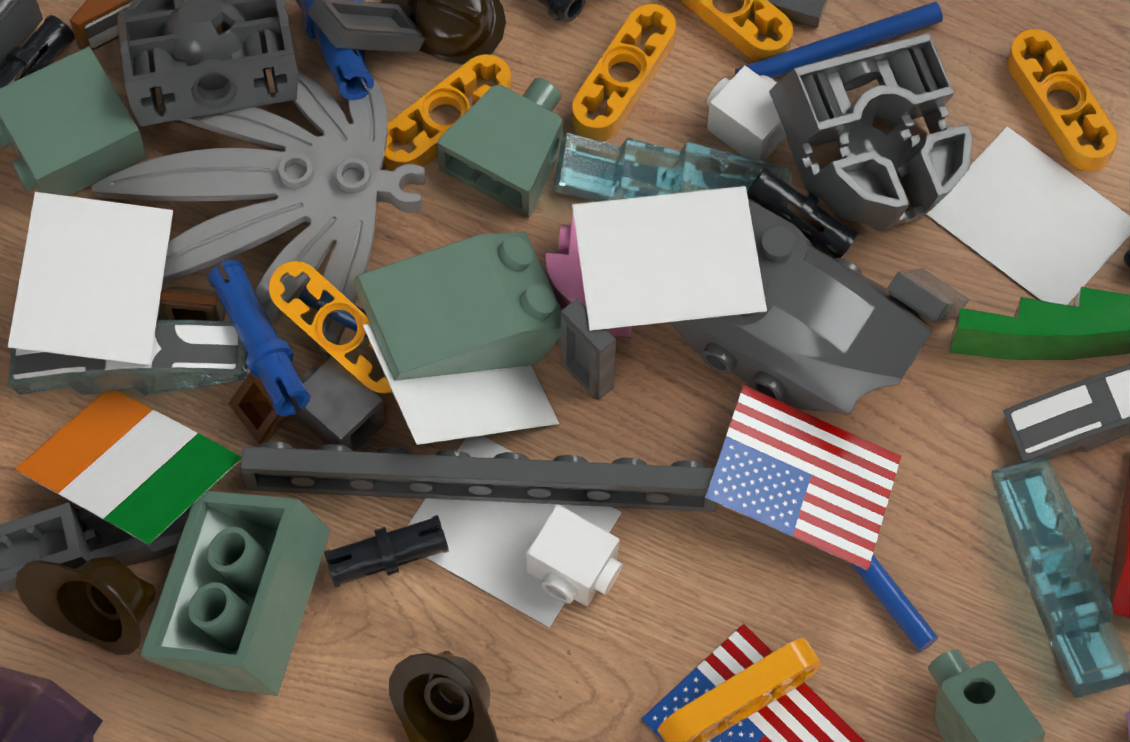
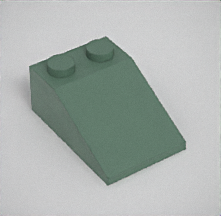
(462, 308)

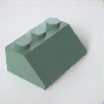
(237, 591)

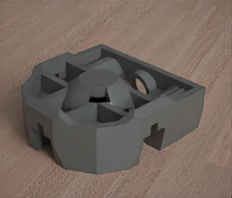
(180, 51)
(866, 180)

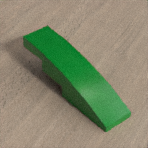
(1048, 330)

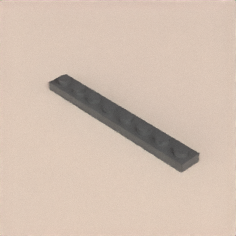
(458, 476)

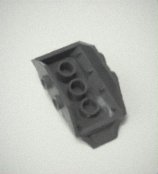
(824, 327)

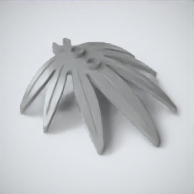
(319, 180)

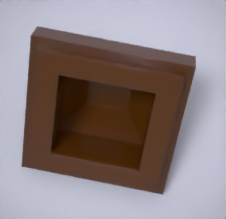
(256, 409)

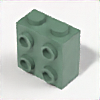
(67, 126)

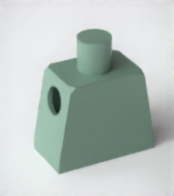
(506, 144)
(979, 703)

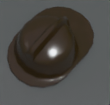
(456, 27)
(91, 602)
(441, 699)

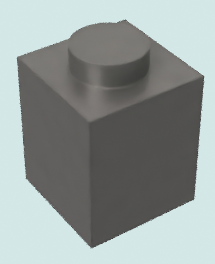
(339, 406)

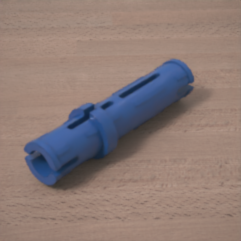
(344, 63)
(267, 354)

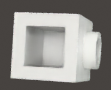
(745, 115)
(573, 558)

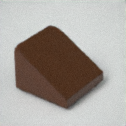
(191, 304)

